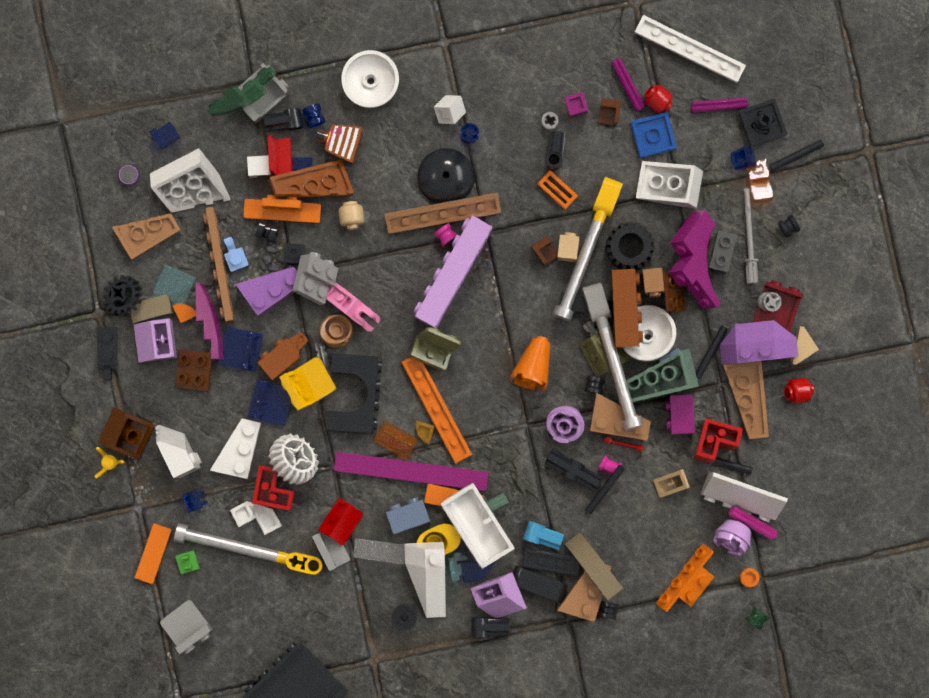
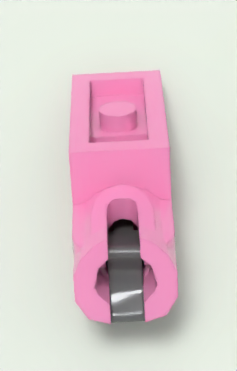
(352, 307)

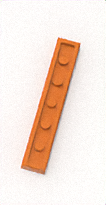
(437, 409)

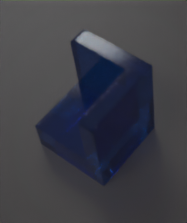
(165, 135)

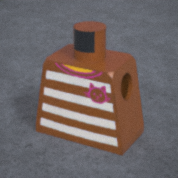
(341, 141)

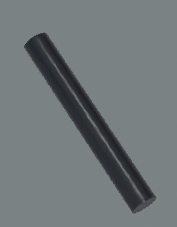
(796, 155)
(711, 351)
(733, 465)
(605, 488)

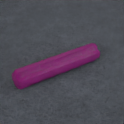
(628, 84)
(722, 104)

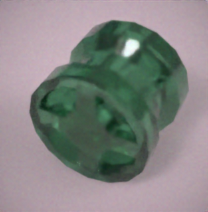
(757, 618)

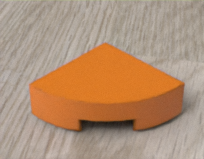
(184, 312)

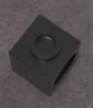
(293, 253)

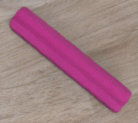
(753, 522)

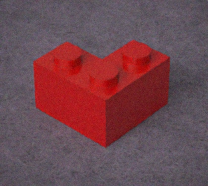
(715, 435)
(267, 493)

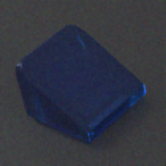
(743, 158)

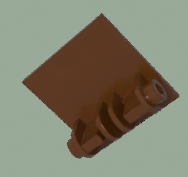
(673, 295)
(193, 370)

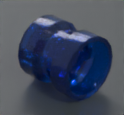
(313, 115)

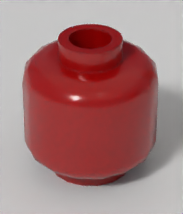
(658, 98)
(799, 390)

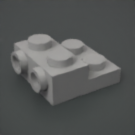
(315, 277)

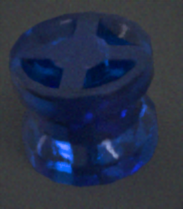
(470, 129)

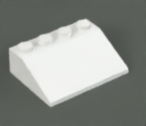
(743, 496)

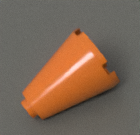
(533, 365)

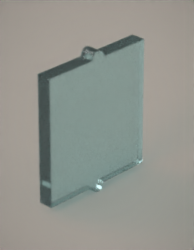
(175, 284)

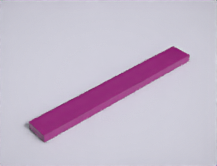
(410, 471)

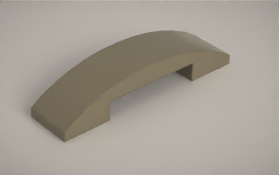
(594, 566)

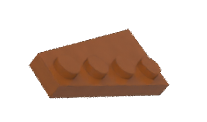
(315, 181)

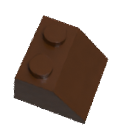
(126, 433)

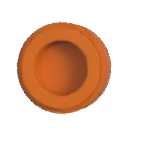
(749, 577)

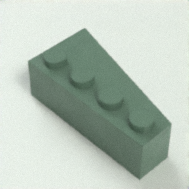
(666, 377)

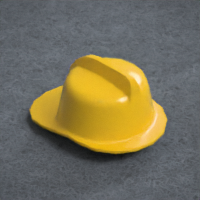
(442, 533)

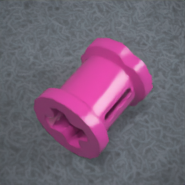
(608, 465)

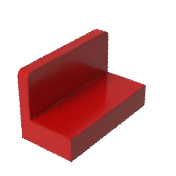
(280, 155)
(340, 521)

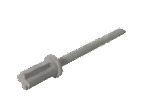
(751, 263)

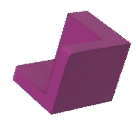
(576, 105)

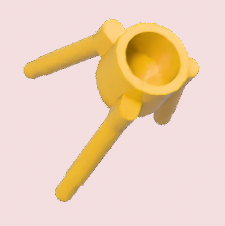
(108, 462)

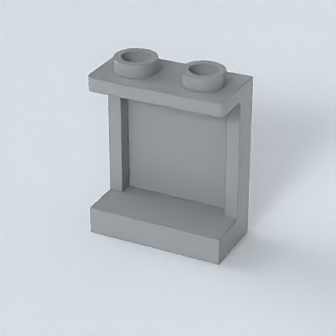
(276, 92)

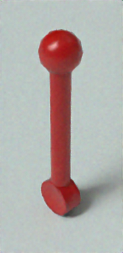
(608, 440)

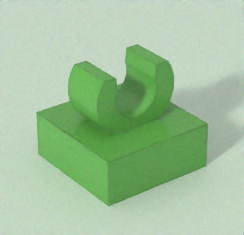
(187, 562)

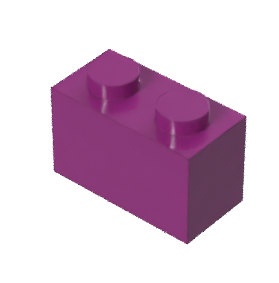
(680, 414)

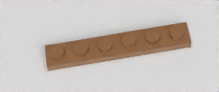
(442, 213)
(220, 271)

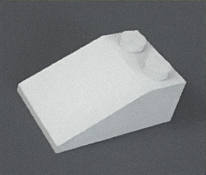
(669, 184)

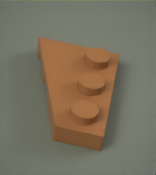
(146, 234)

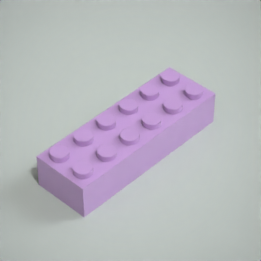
(453, 273)

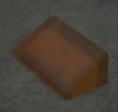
(395, 440)

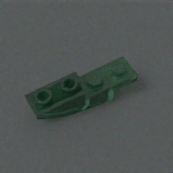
(235, 99)

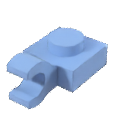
(235, 257)

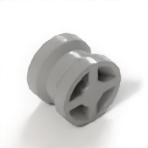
(773, 303)

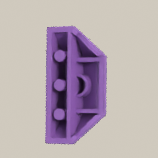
(758, 343)

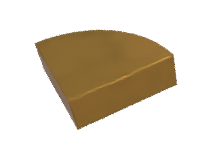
(424, 431)

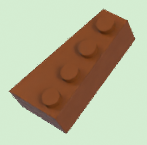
(626, 311)

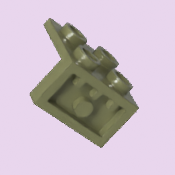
(596, 355)

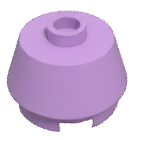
(565, 424)
(733, 536)

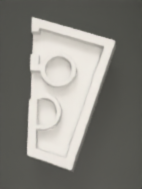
(239, 450)

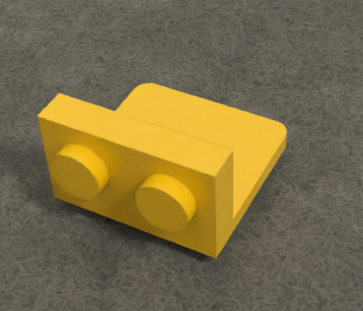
(307, 383)

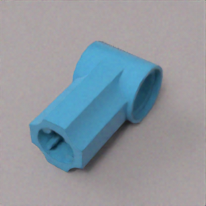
(539, 534)

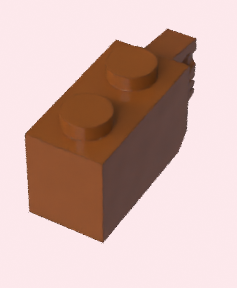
(282, 356)

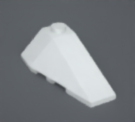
(427, 571)

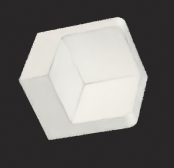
(449, 109)
(258, 166)

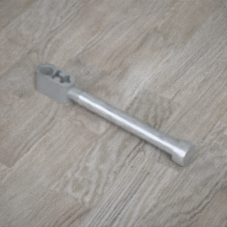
(599, 312)

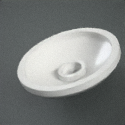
(365, 66)
(663, 332)

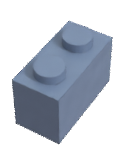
(407, 516)

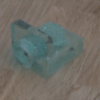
(455, 569)

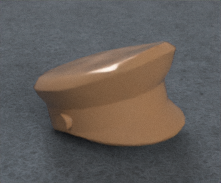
(336, 331)

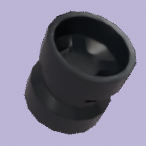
(267, 231)

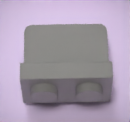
(186, 627)

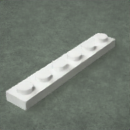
(689, 49)

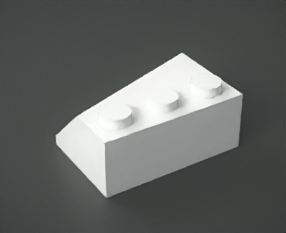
(188, 182)
(176, 452)

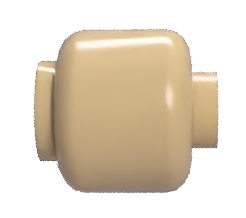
(351, 215)

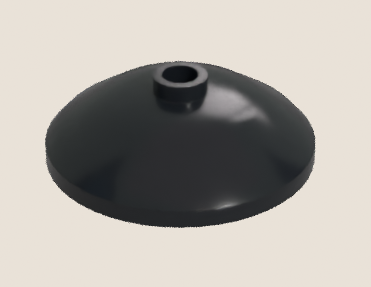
(438, 188)

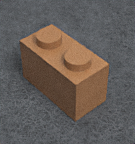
(653, 282)

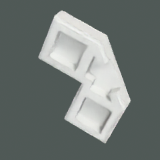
(265, 516)

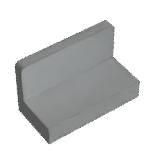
(331, 551)

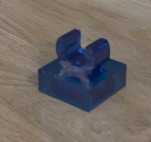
(193, 500)

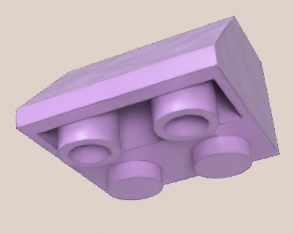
(155, 340)
(499, 596)

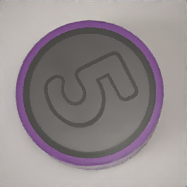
(128, 175)

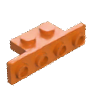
(282, 209)
(690, 581)

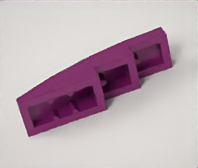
(206, 314)

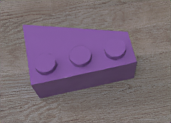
(268, 290)

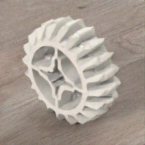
(293, 459)

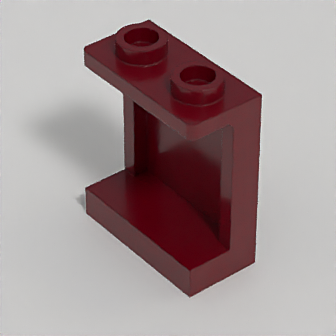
(789, 304)

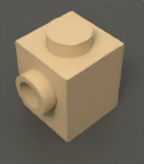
(568, 247)

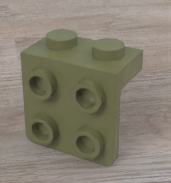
(434, 348)

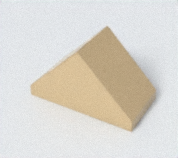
(805, 346)
(671, 483)

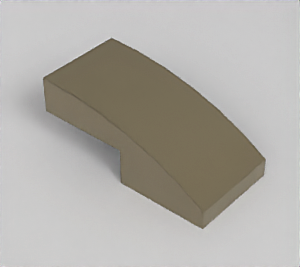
(151, 308)

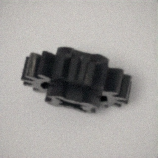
(122, 295)

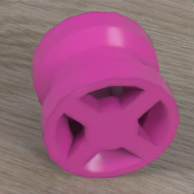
(445, 234)

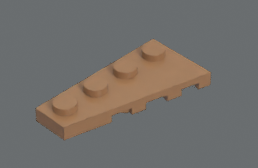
(749, 392)

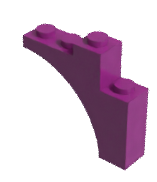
(691, 267)

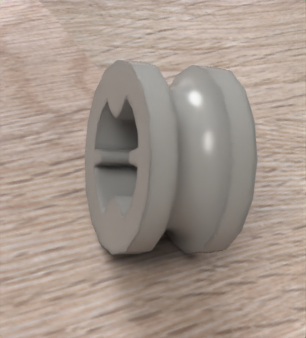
(548, 126)

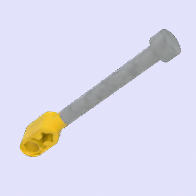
(603, 206)
(183, 533)

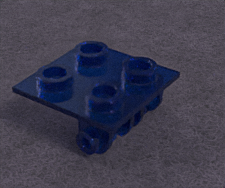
(241, 348)
(269, 403)

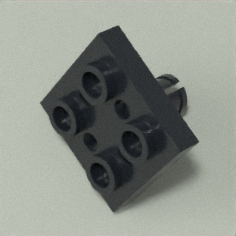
(767, 111)

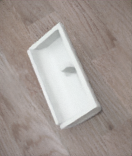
(477, 525)

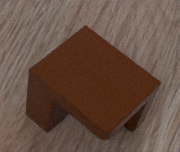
(609, 112)
(545, 250)

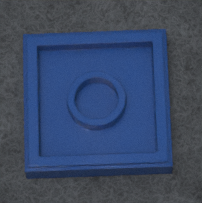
(653, 135)

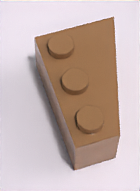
(608, 419)
(583, 598)

